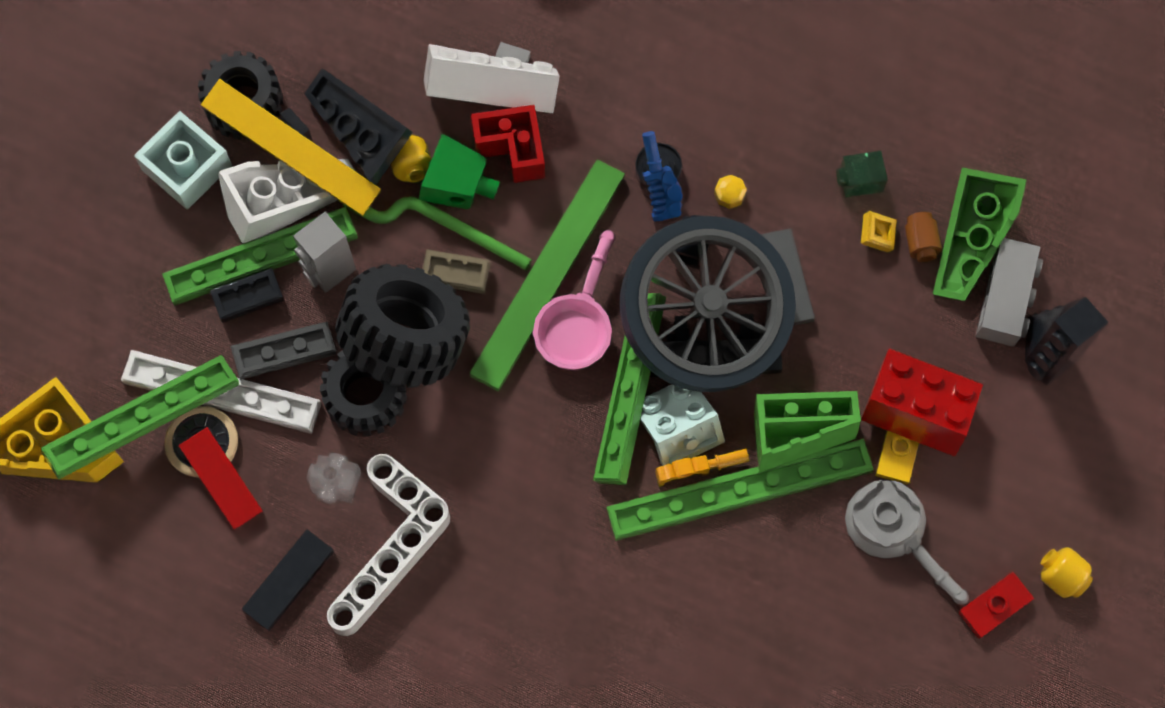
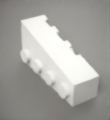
(489, 79)

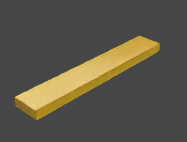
(290, 147)

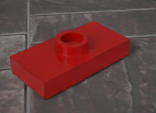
(996, 605)

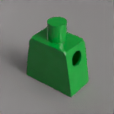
(456, 176)

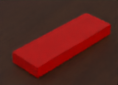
(220, 478)

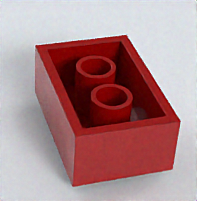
(922, 402)

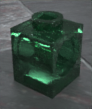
(862, 174)

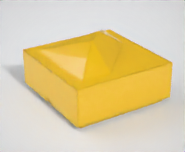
(878, 231)

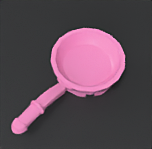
(574, 328)

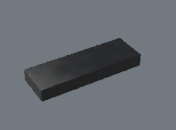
(287, 580)

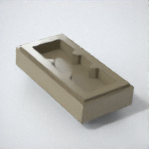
(458, 270)

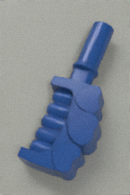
(662, 183)

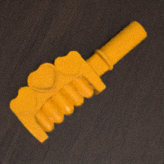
(696, 465)

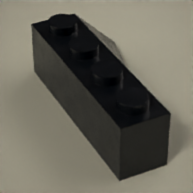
(1061, 337)

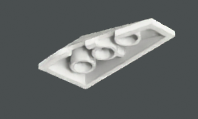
(269, 197)

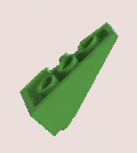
(979, 221)

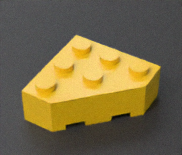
(39, 421)

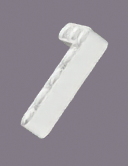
(394, 547)

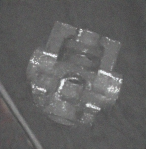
(344, 481)

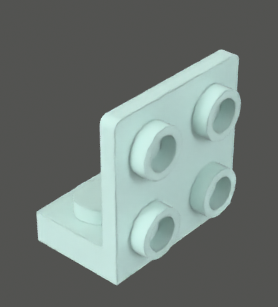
(680, 423)

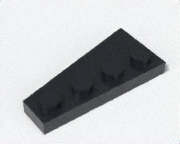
(360, 125)

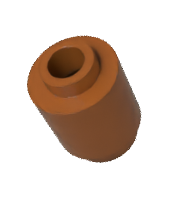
(923, 237)

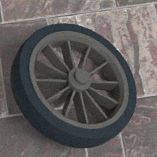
(708, 303)

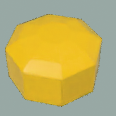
(730, 191)

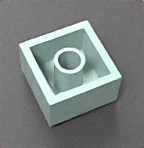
(183, 160)

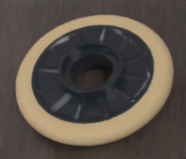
(190, 424)

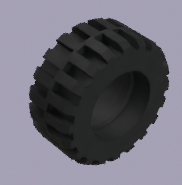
(392, 351)

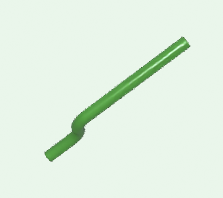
(449, 222)

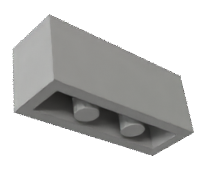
(323, 253)
(1009, 292)

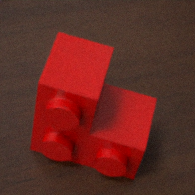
(512, 133)

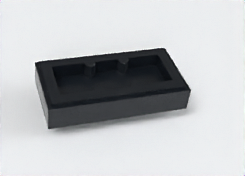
(246, 295)

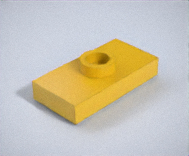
(897, 458)

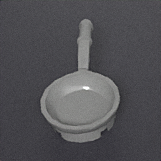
(890, 521)

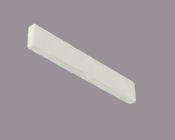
(246, 399)

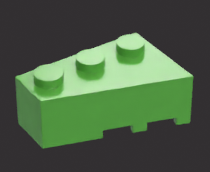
(803, 424)

